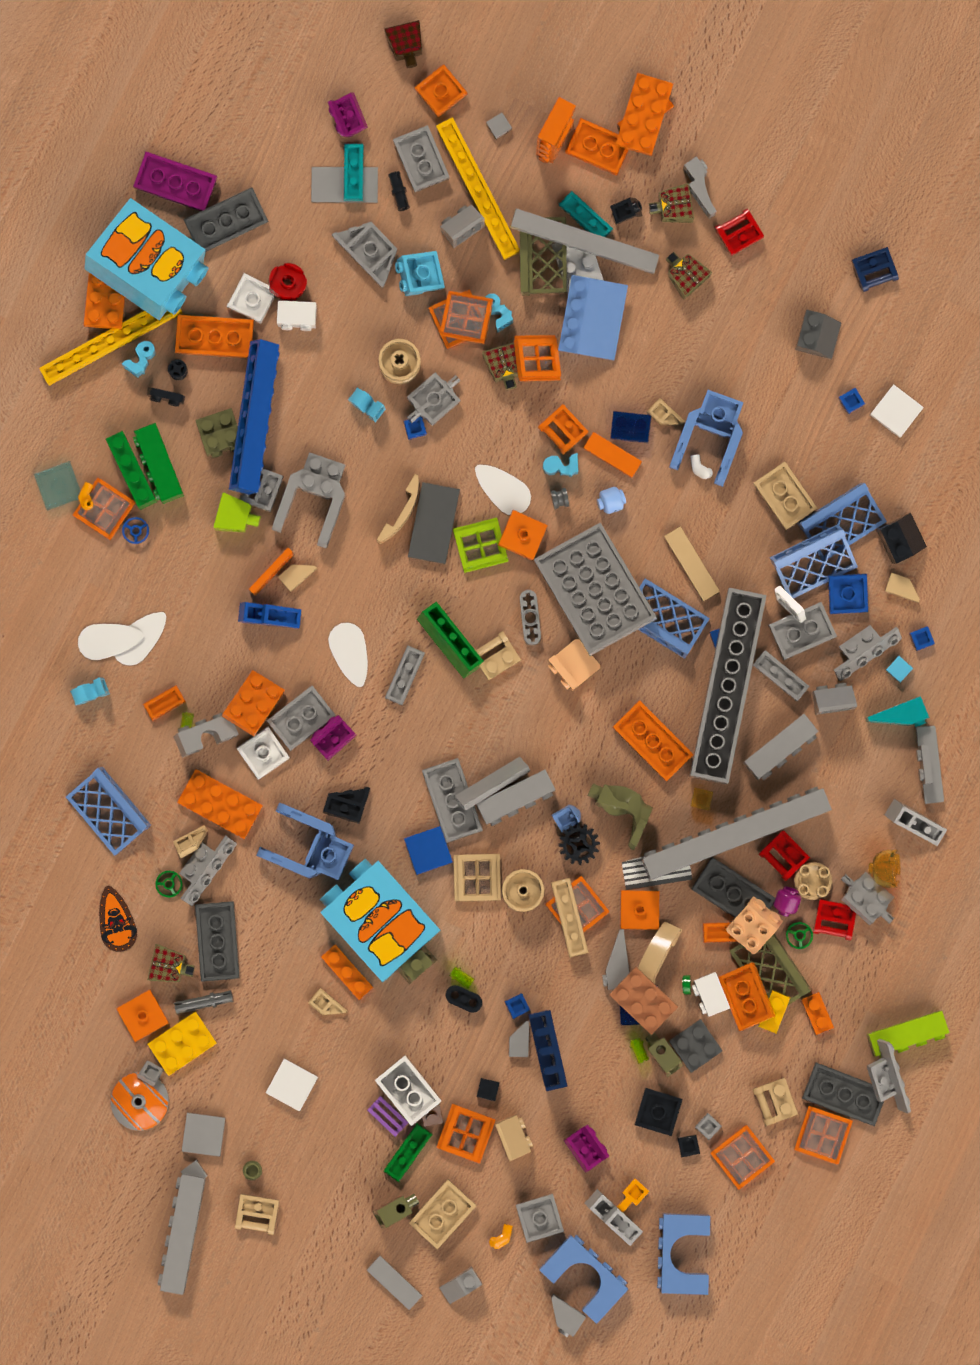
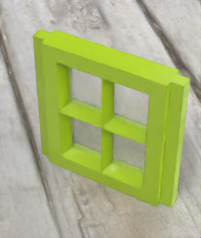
(479, 545)

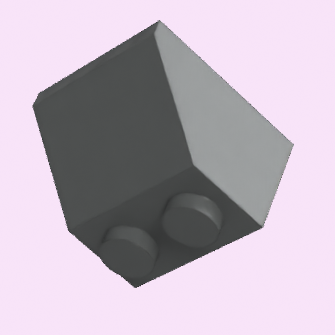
(818, 334)

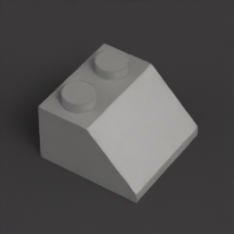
(462, 226)
(833, 699)

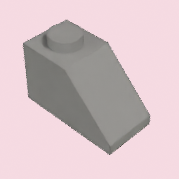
(461, 1285)
(567, 1317)

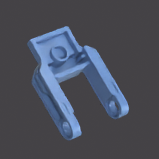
(718, 417)
(327, 854)

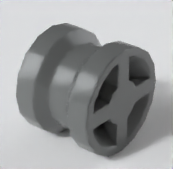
(560, 498)

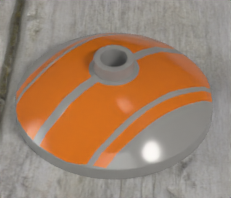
(143, 1116)

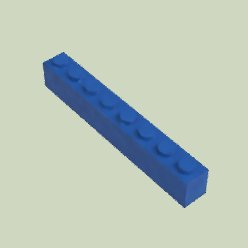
(254, 417)

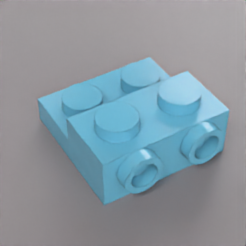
(419, 273)

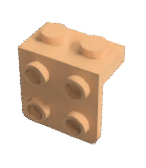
(573, 665)
(754, 925)

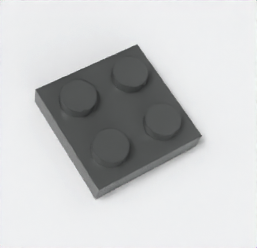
(695, 1046)

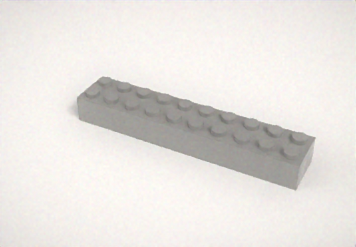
(727, 686)
(736, 834)

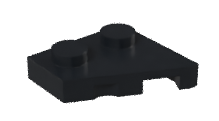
(347, 804)

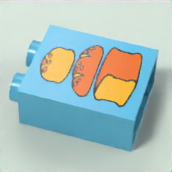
(146, 260)
(378, 919)

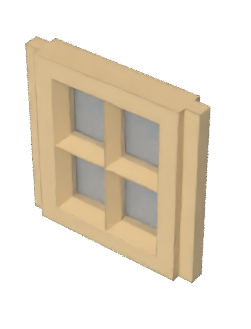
(477, 877)

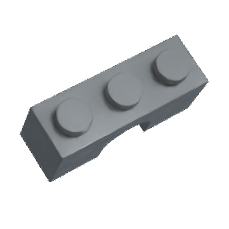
(189, 739)

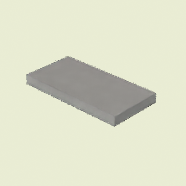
(443, 784)

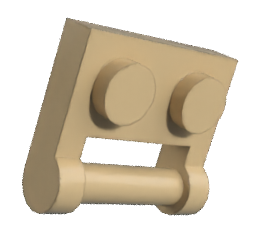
(499, 661)
(781, 1100)
(257, 1207)

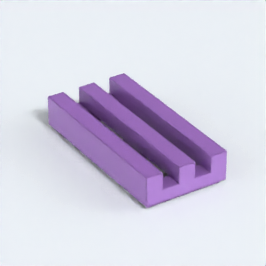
(375, 1105)

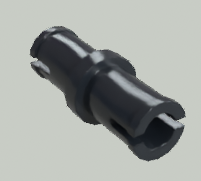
(399, 191)

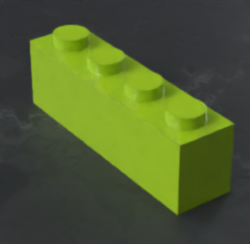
(910, 1032)

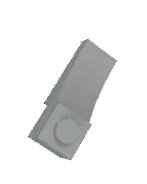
(696, 171)
(613, 1217)

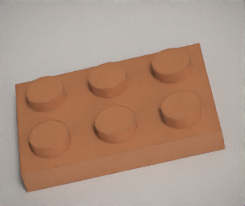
(643, 1000)

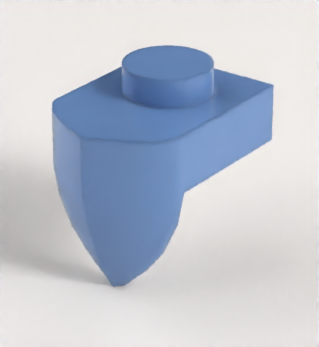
(567, 816)

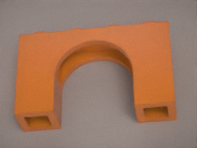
(555, 130)

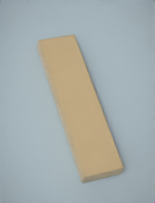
(691, 564)
(569, 917)

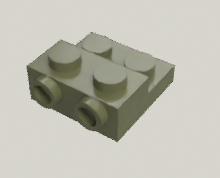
(218, 432)

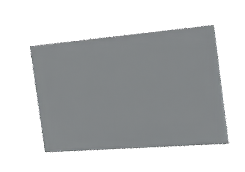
(328, 185)

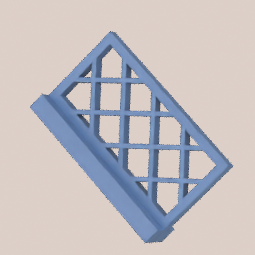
(837, 505)
(808, 547)
(660, 634)
(120, 799)

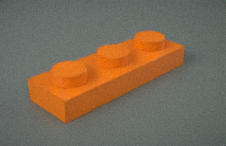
(347, 972)

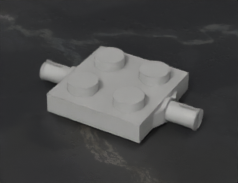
(433, 399)
(867, 898)

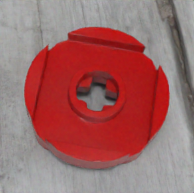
(285, 272)

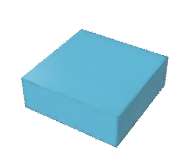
(899, 669)

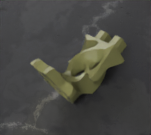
(621, 801)

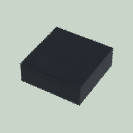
(488, 1089)
(688, 1145)

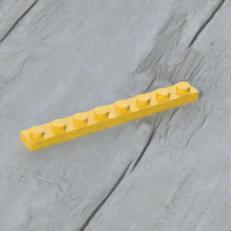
(478, 188)
(102, 345)

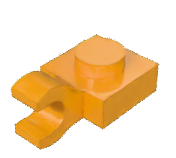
(634, 1194)

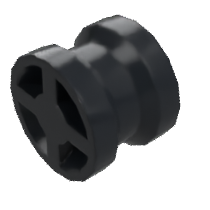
(175, 366)

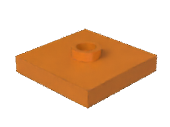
(440, 90)
(522, 535)
(639, 910)
(142, 1015)

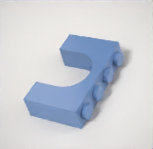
(574, 1252)
(673, 1280)

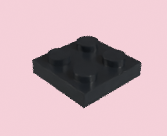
(658, 1111)

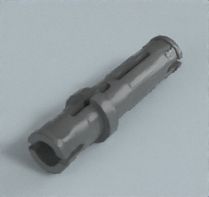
(202, 1002)

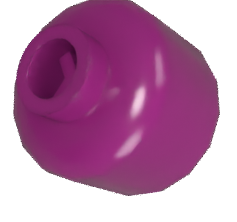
(787, 901)

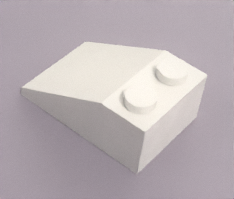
(408, 1090)

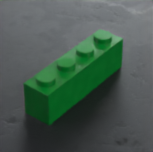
(158, 463)
(131, 470)
(450, 640)

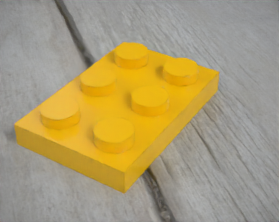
(182, 1043)

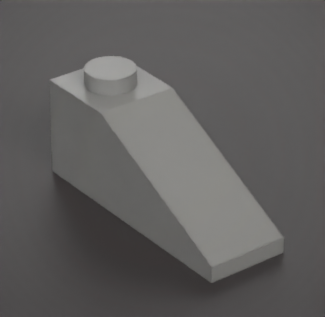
(915, 822)
(617, 965)

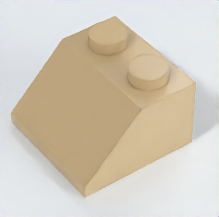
(513, 1137)

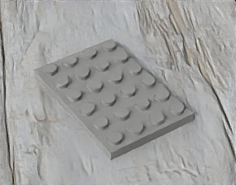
(595, 589)

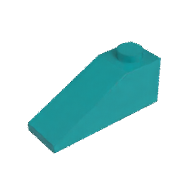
(903, 714)

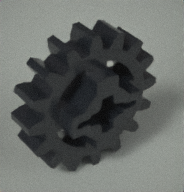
(581, 835)

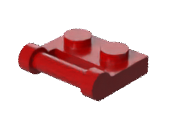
(742, 237)
(789, 850)
(836, 913)

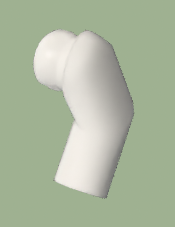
(698, 469)

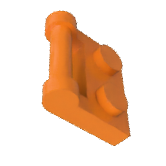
(567, 424)

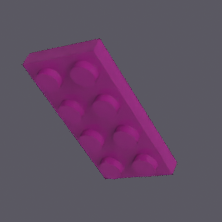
(175, 181)

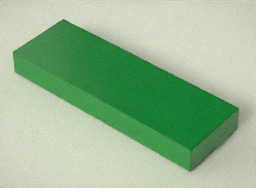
(407, 1152)

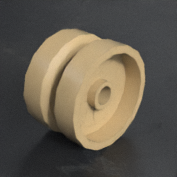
(399, 350)
(527, 901)

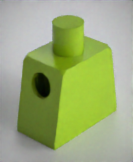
(234, 515)

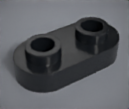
(172, 398)
(463, 999)

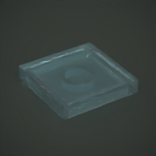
(58, 485)

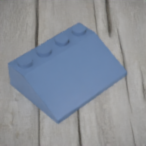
(593, 317)

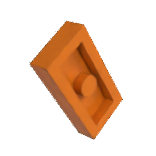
(817, 1013)

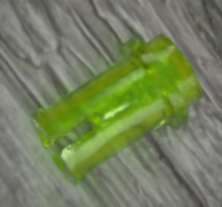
(187, 719)
(461, 977)
(638, 1049)

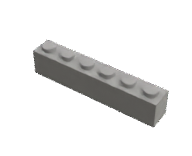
(182, 1235)

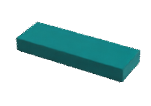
(353, 172)
(585, 215)

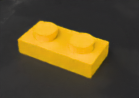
(779, 1004)

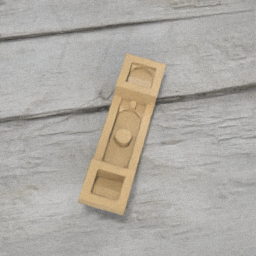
(389, 531)
(658, 950)

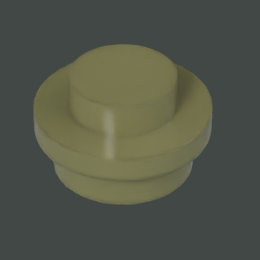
(252, 1170)

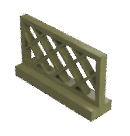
(527, 261)
(786, 964)

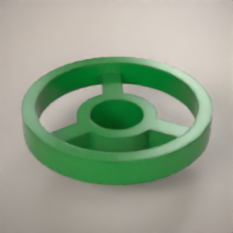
(173, 883)
(804, 935)

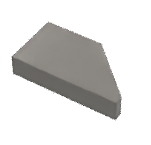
(519, 1041)

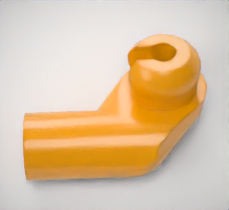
(84, 496)
(503, 1239)

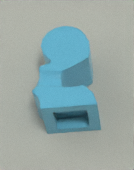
(497, 309)
(145, 351)
(366, 404)
(553, 464)
(89, 692)

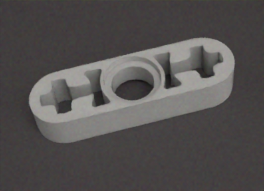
(536, 630)

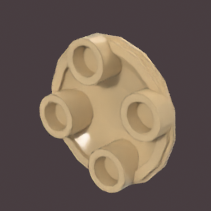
(813, 881)

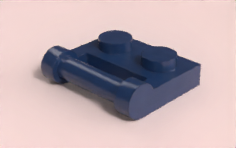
(873, 263)

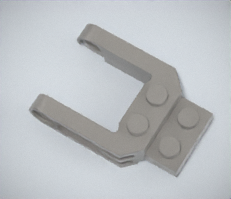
(320, 478)

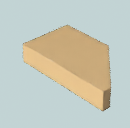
(664, 414)
(296, 575)
(901, 587)
(190, 841)
(326, 1004)

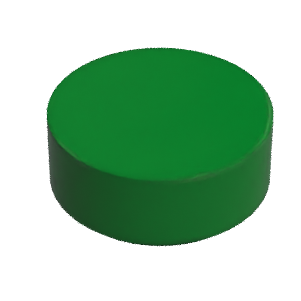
(686, 984)

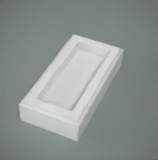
(790, 604)

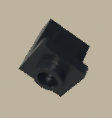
(626, 210)

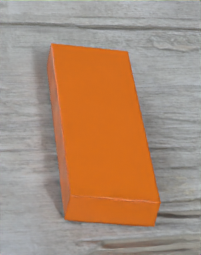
(612, 455)
(271, 571)

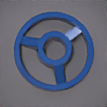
(135, 526)

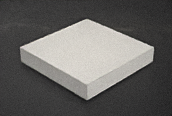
(251, 298)
(896, 411)
(263, 753)
(291, 1084)

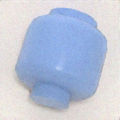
(611, 500)

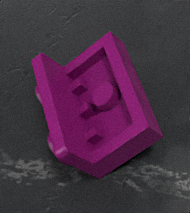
(347, 115)
(332, 737)
(586, 1148)

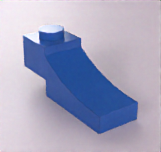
(269, 615)

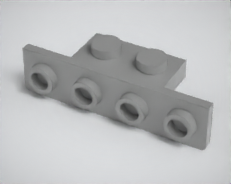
(864, 648)
(930, 765)
(203, 867)
(887, 1079)

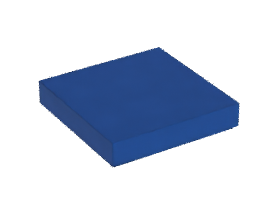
(848, 593)
(428, 850)

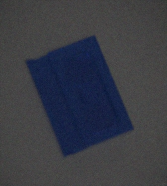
(630, 427)

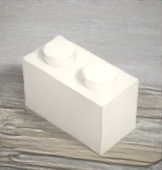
(296, 315)
(711, 994)

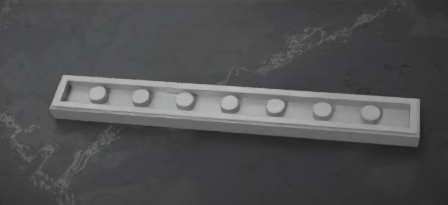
(584, 241)

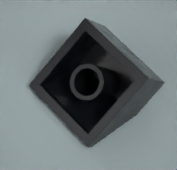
(901, 538)

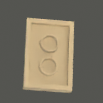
(785, 496)
(442, 1214)

